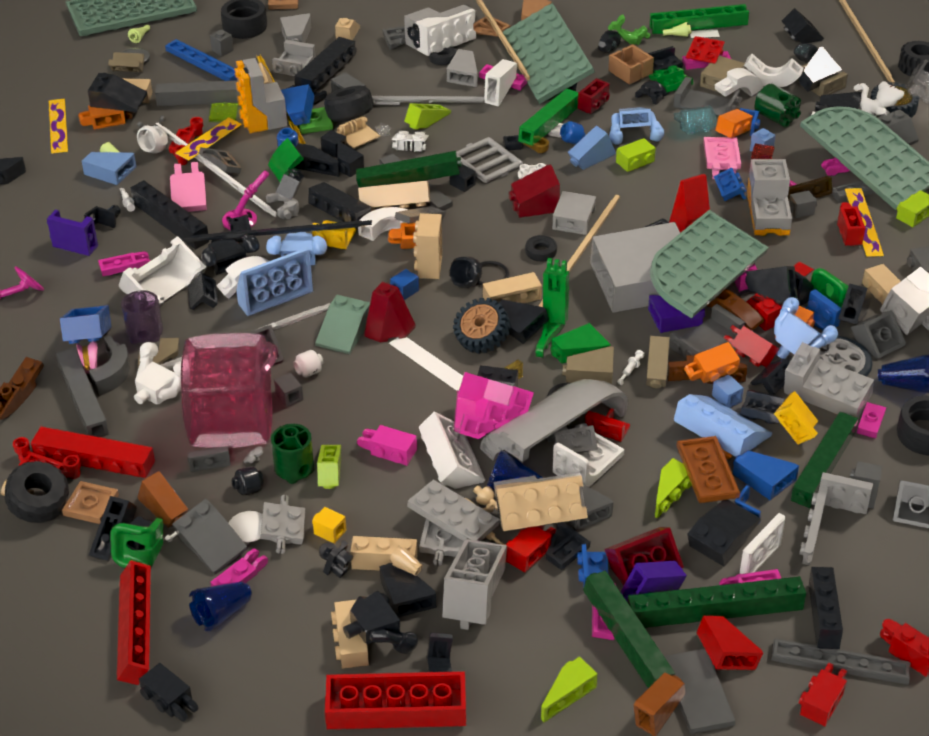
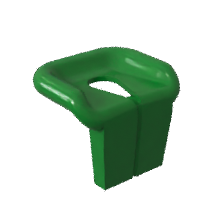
(834, 290)
(149, 536)

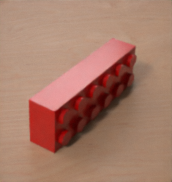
(395, 700)

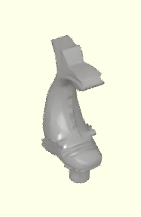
(290, 207)

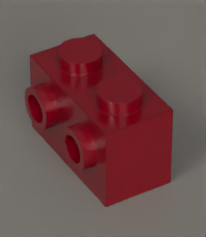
(593, 96)

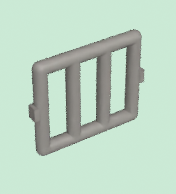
(506, 155)

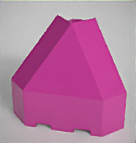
(487, 405)

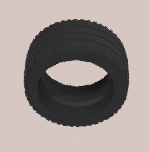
(244, 18)
(910, 434)

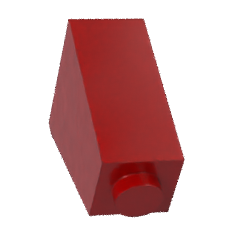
(727, 645)

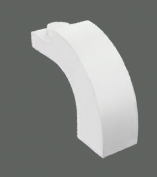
(778, 76)
(382, 221)

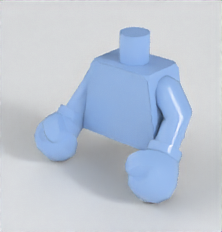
(634, 118)
(296, 242)
(792, 330)

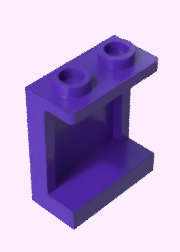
(72, 235)

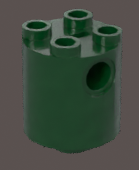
(777, 105)
(292, 452)

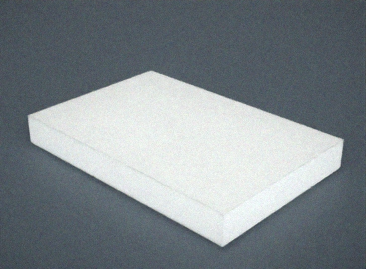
(763, 545)

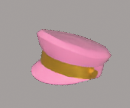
(88, 355)

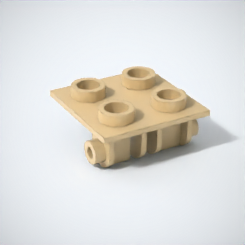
(357, 132)

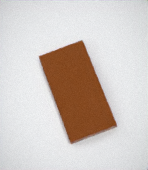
(708, 469)

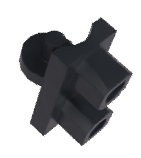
(336, 558)

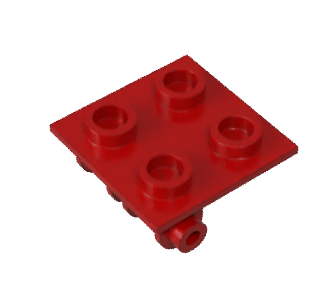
(705, 49)

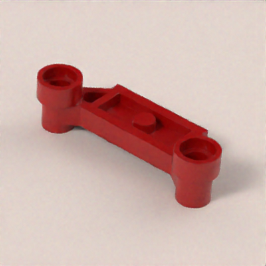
(187, 135)
(69, 467)

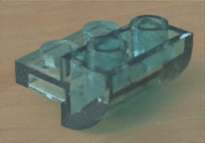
(696, 119)

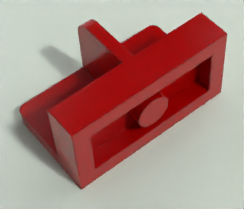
(607, 425)

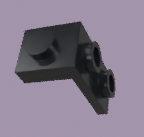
(439, 652)

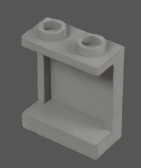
(294, 57)
(573, 212)

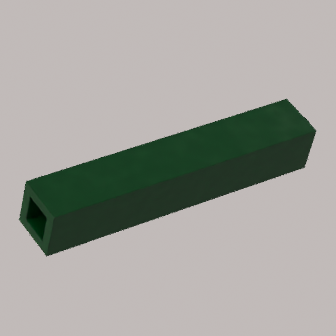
(410, 170)
(824, 458)
(626, 628)

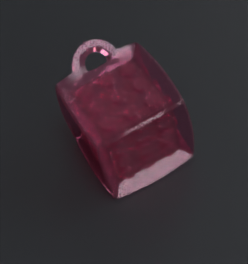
(227, 389)

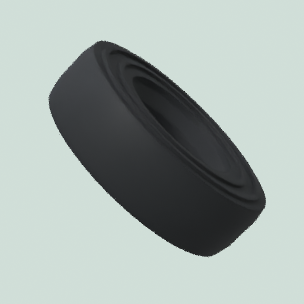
(443, 57)
(541, 255)

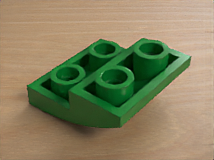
(669, 78)
(284, 158)

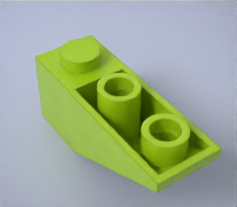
(671, 485)

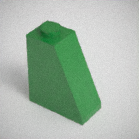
(576, 342)

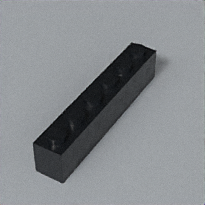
(326, 64)
(168, 213)

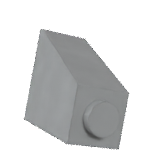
(296, 27)
(463, 69)

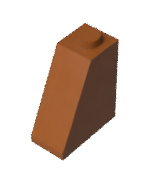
(161, 499)
(658, 703)

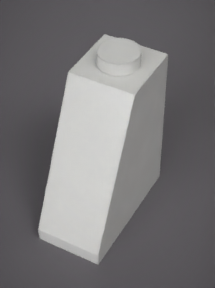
(499, 81)

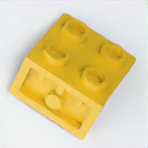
(797, 418)

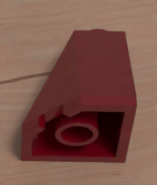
(388, 315)

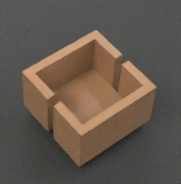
(633, 66)

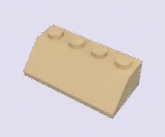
(396, 195)

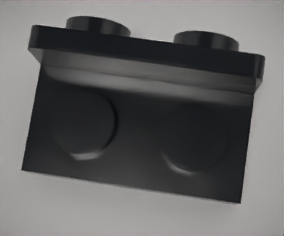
(664, 58)

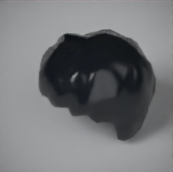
(465, 272)

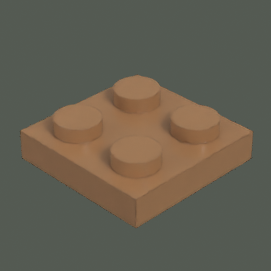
(88, 502)

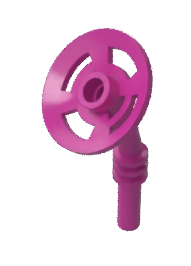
(240, 211)
(25, 283)

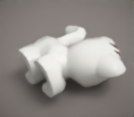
(886, 97)

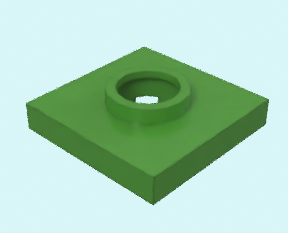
(318, 124)

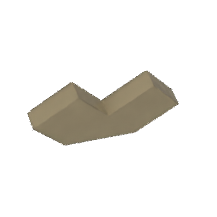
(167, 349)

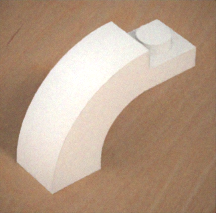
(737, 79)
(229, 283)

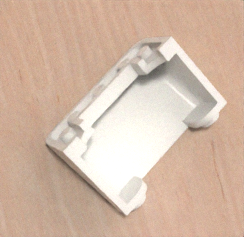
(164, 274)

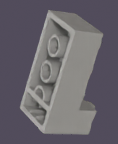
(826, 383)
(473, 582)

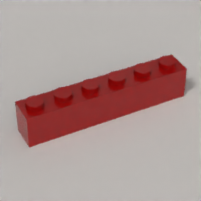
(94, 451)
(134, 623)

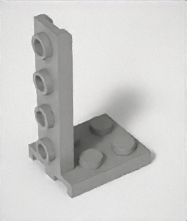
(837, 493)

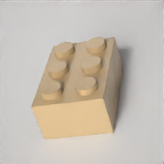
(429, 246)

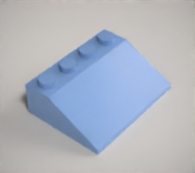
(275, 282)
(711, 418)

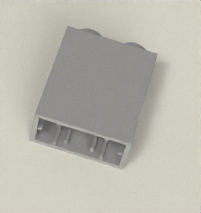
(624, 264)

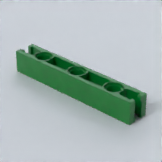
(700, 18)

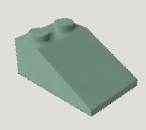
(343, 324)

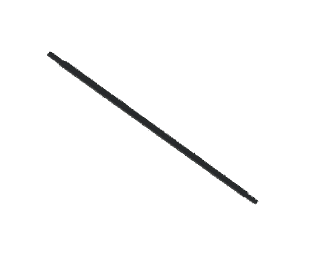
(271, 231)

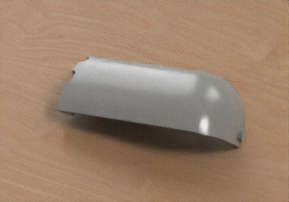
(551, 415)

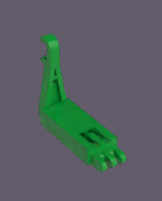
(554, 301)

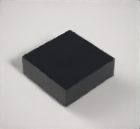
(512, 143)

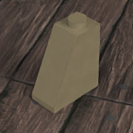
(657, 361)
(590, 365)

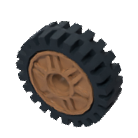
(481, 325)

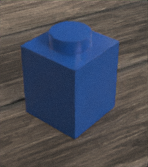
(406, 282)

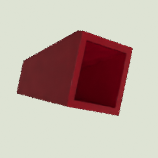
(535, 193)

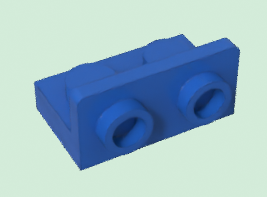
(730, 185)
(825, 311)
(591, 563)

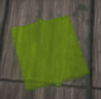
(222, 111)

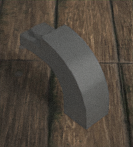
(114, 371)

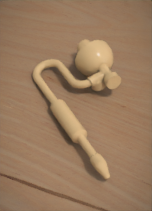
(486, 497)

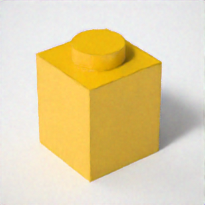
(329, 525)

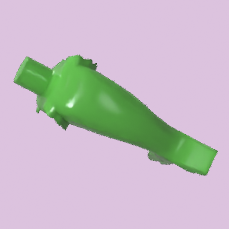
(631, 37)

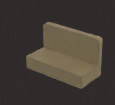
(127, 62)

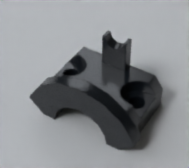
(653, 90)
(239, 224)

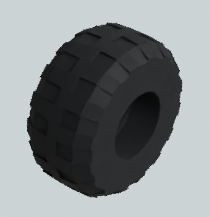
(348, 103)
(32, 507)

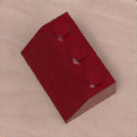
(651, 546)

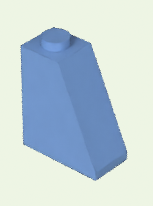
(592, 149)
(109, 166)

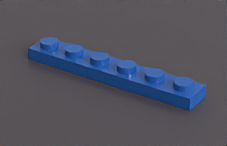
(201, 60)

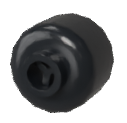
(247, 480)

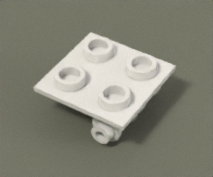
(403, 137)

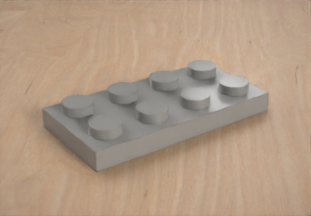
(453, 512)

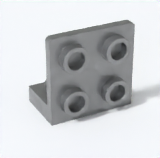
(577, 439)

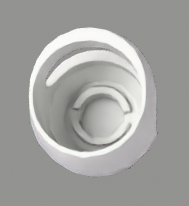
(153, 140)

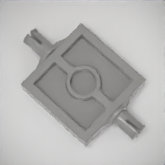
(282, 523)
(438, 542)

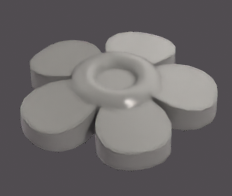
(253, 455)

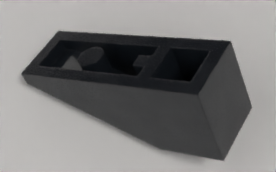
(317, 161)
(116, 512)

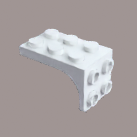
(589, 464)

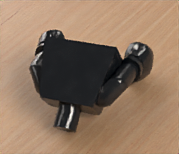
(227, 251)
(378, 623)

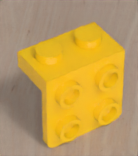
(336, 237)

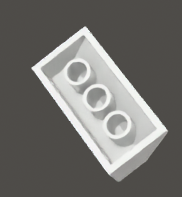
(450, 453)

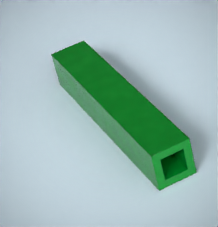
(548, 117)

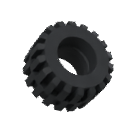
(912, 55)

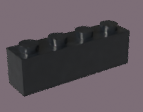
(337, 203)
(825, 608)

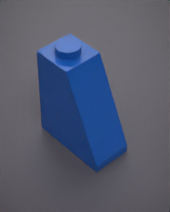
(299, 103)
(765, 473)

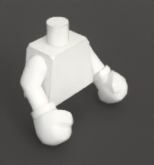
(153, 380)

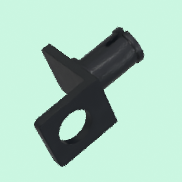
(104, 216)

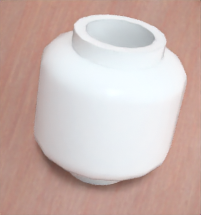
(308, 363)

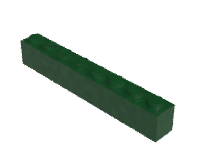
(721, 600)

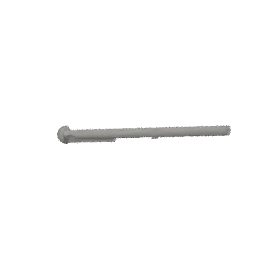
(394, 100)

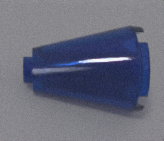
(907, 374)
(509, 468)
(217, 603)

